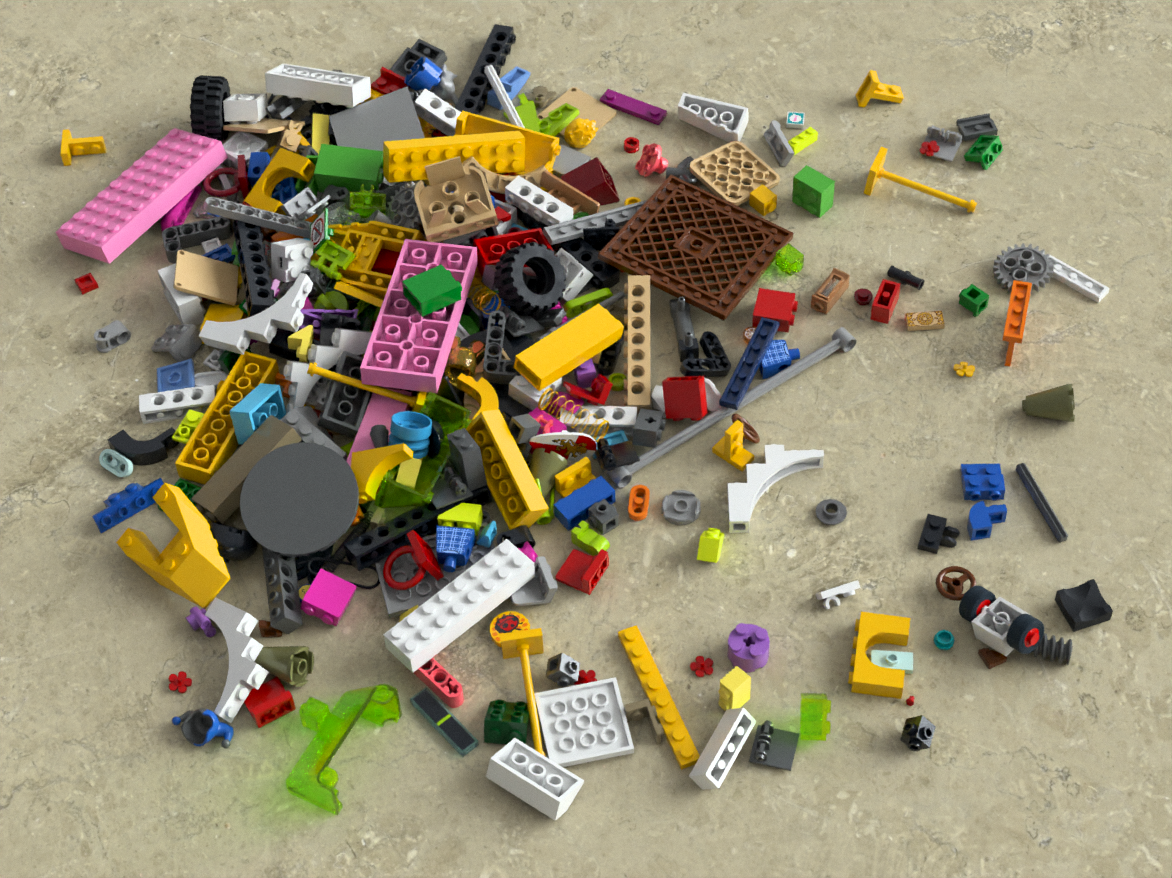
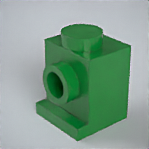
(974, 299)

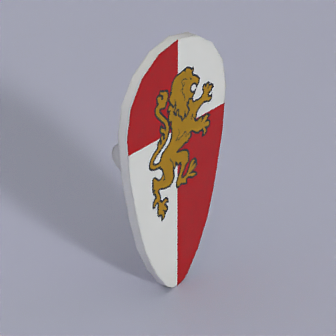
(567, 444)

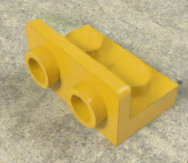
(574, 477)

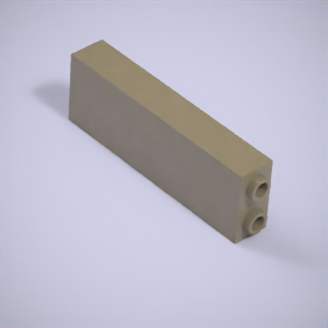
(222, 492)

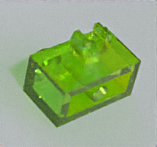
(366, 202)
(814, 716)

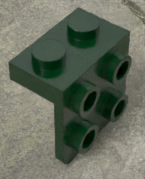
(505, 722)

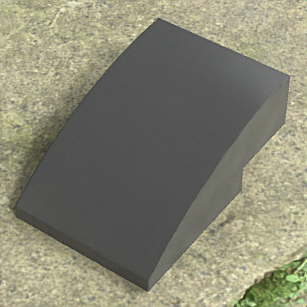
(418, 50)

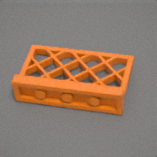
(1016, 316)

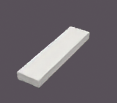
(1078, 280)

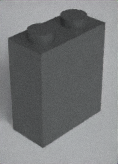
(467, 459)

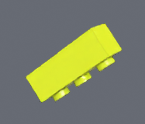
(803, 140)

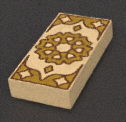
(924, 320)

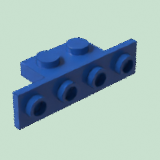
(126, 504)

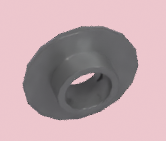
(831, 518)

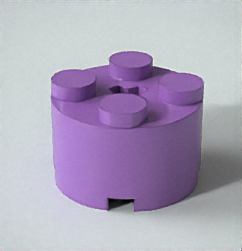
(748, 647)

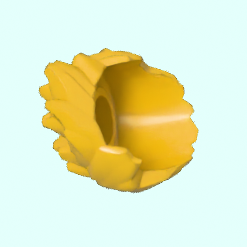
(580, 132)

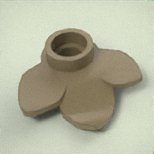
(540, 96)

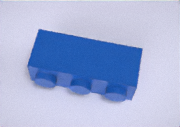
(574, 507)

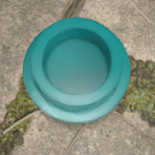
(944, 640)

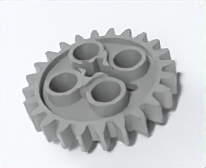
(403, 208)
(1023, 265)

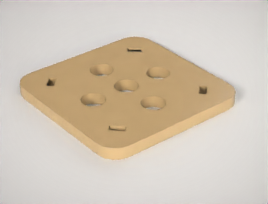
(736, 156)

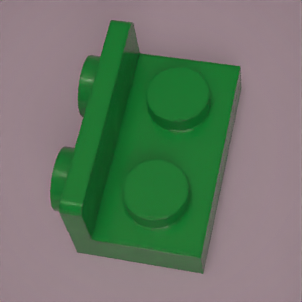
(984, 150)

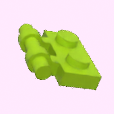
(334, 254)

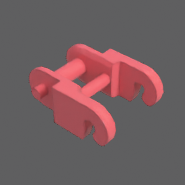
(546, 429)

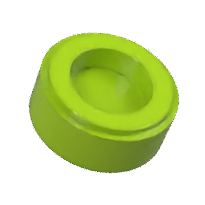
(617, 380)

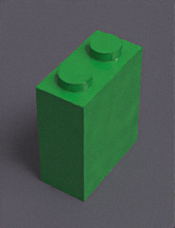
(432, 290)

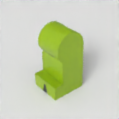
(588, 539)

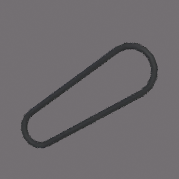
(342, 562)

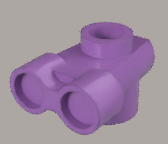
(199, 619)

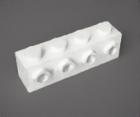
(722, 748)

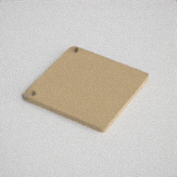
(587, 105)
(265, 126)
(206, 277)

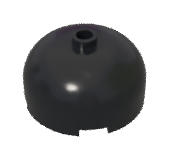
(233, 542)

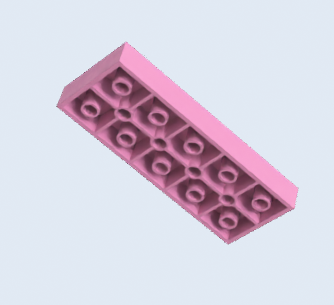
(141, 195)
(410, 348)

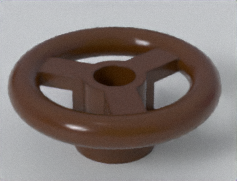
(749, 432)
(954, 585)

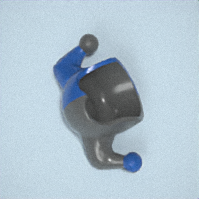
(202, 726)

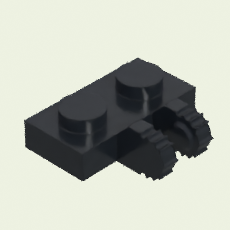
(932, 534)

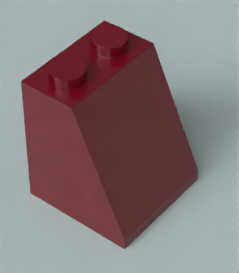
(593, 181)

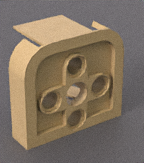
(468, 191)

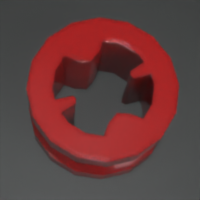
(631, 149)

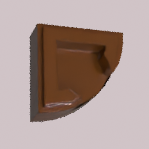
(268, 631)
(991, 658)

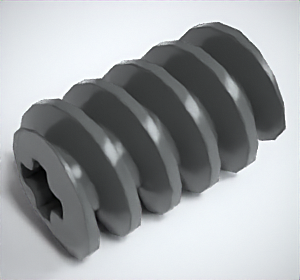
(1054, 649)

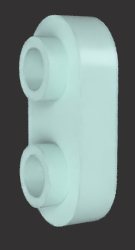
(117, 464)

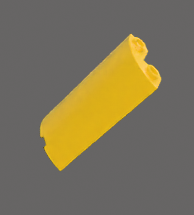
(539, 147)

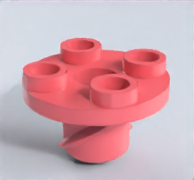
(651, 160)

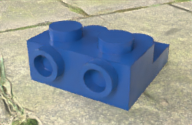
(982, 482)

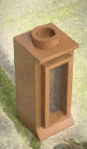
(830, 291)

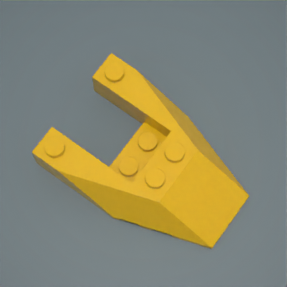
(366, 242)
(190, 560)

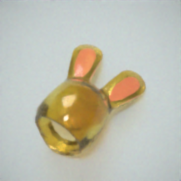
(463, 358)

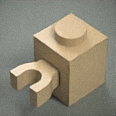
(289, 138)

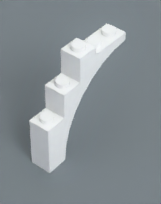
(284, 314)
(325, 357)
(759, 477)
(243, 651)

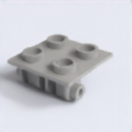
(946, 141)

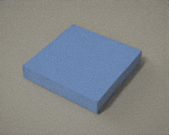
(176, 376)

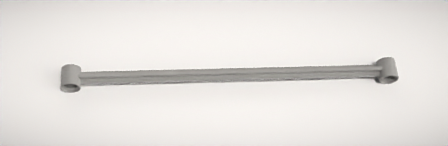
(840, 339)

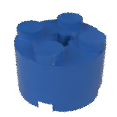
(423, 75)

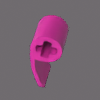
(561, 401)

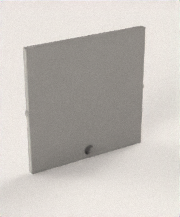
(377, 121)

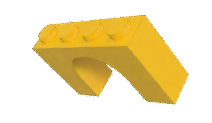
(282, 166)
(868, 677)

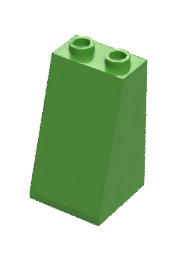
(348, 168)

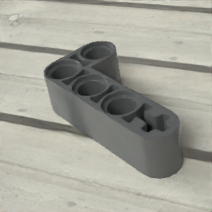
(194, 234)
(495, 346)

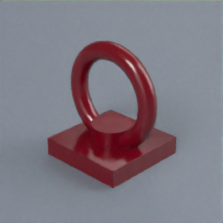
(240, 179)

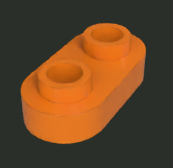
(638, 504)

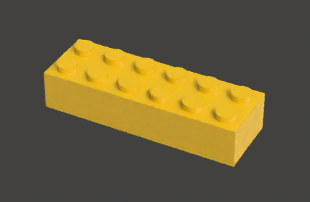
(507, 471)

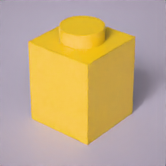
(763, 200)

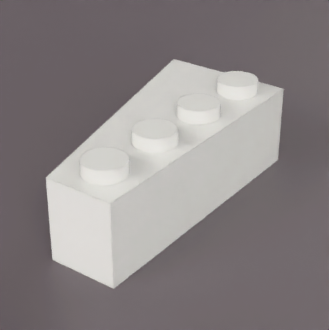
(713, 116)

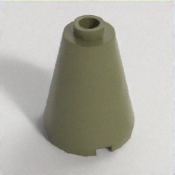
(1052, 403)
(545, 467)
(287, 663)

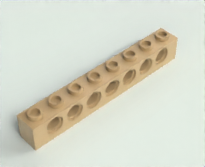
(639, 286)

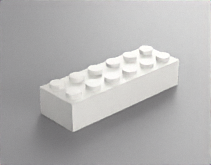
(318, 85)

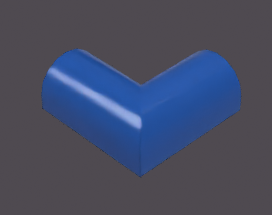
(285, 190)

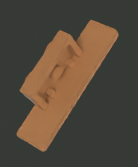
(568, 194)

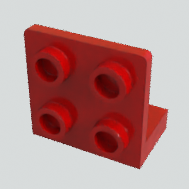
(600, 390)
(583, 570)
(269, 702)

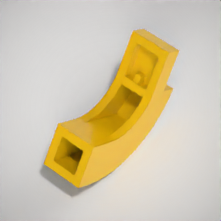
(480, 391)

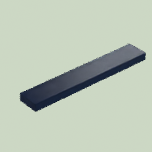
(749, 364)

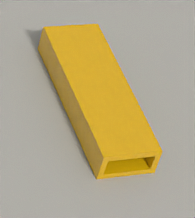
(568, 347)

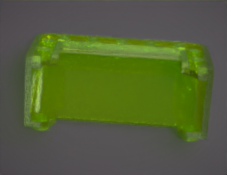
(451, 418)
(311, 776)

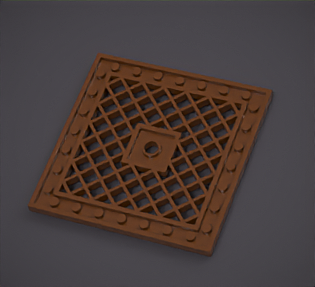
(674, 190)

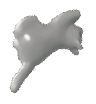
(446, 87)

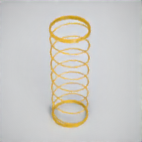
(491, 292)
(602, 435)

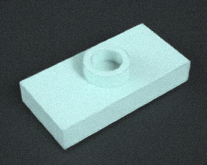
(893, 660)

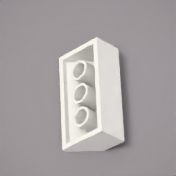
(534, 778)

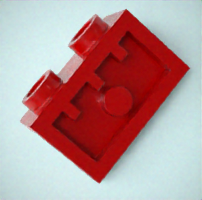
(388, 82)

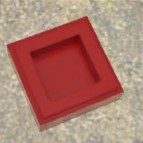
(86, 283)

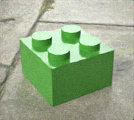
(813, 191)

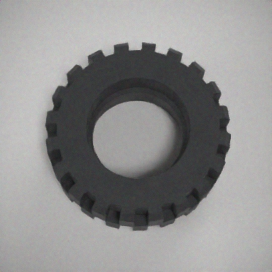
(208, 107)
(511, 282)

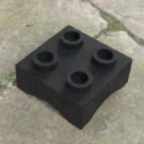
(1083, 605)

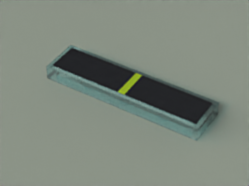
(444, 722)

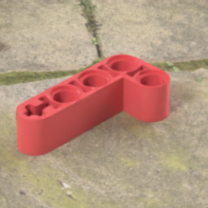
(442, 690)

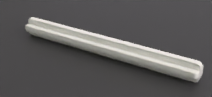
(503, 96)

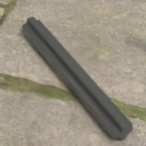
(1041, 502)

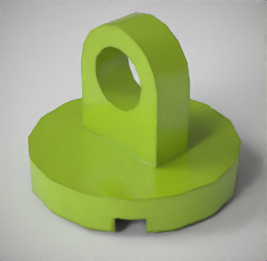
(331, 301)

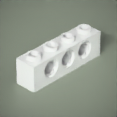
(437, 112)
(537, 202)
(175, 403)
(618, 417)

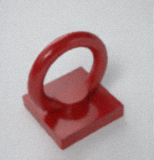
(422, 556)

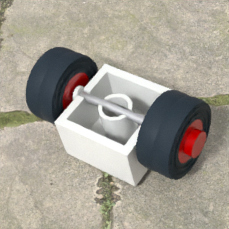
(1000, 622)

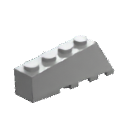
(305, 424)

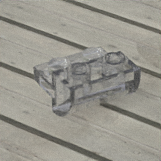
(339, 214)

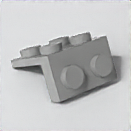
(304, 205)
(179, 340)
(538, 589)

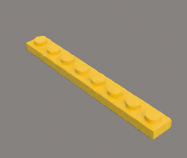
(659, 696)

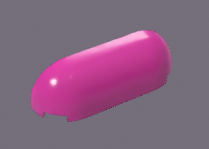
(179, 212)

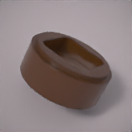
(267, 233)

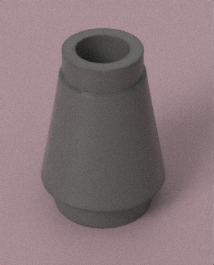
(379, 436)

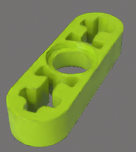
(577, 306)

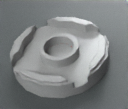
(681, 507)

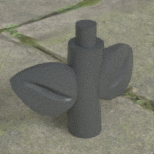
(682, 171)

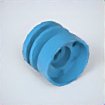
(412, 430)

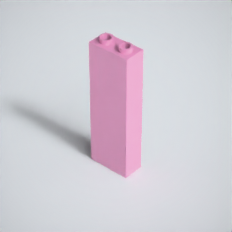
(377, 413)

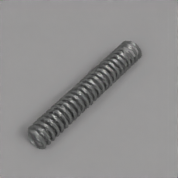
(338, 551)

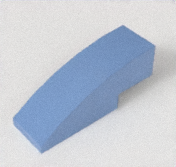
(512, 83)

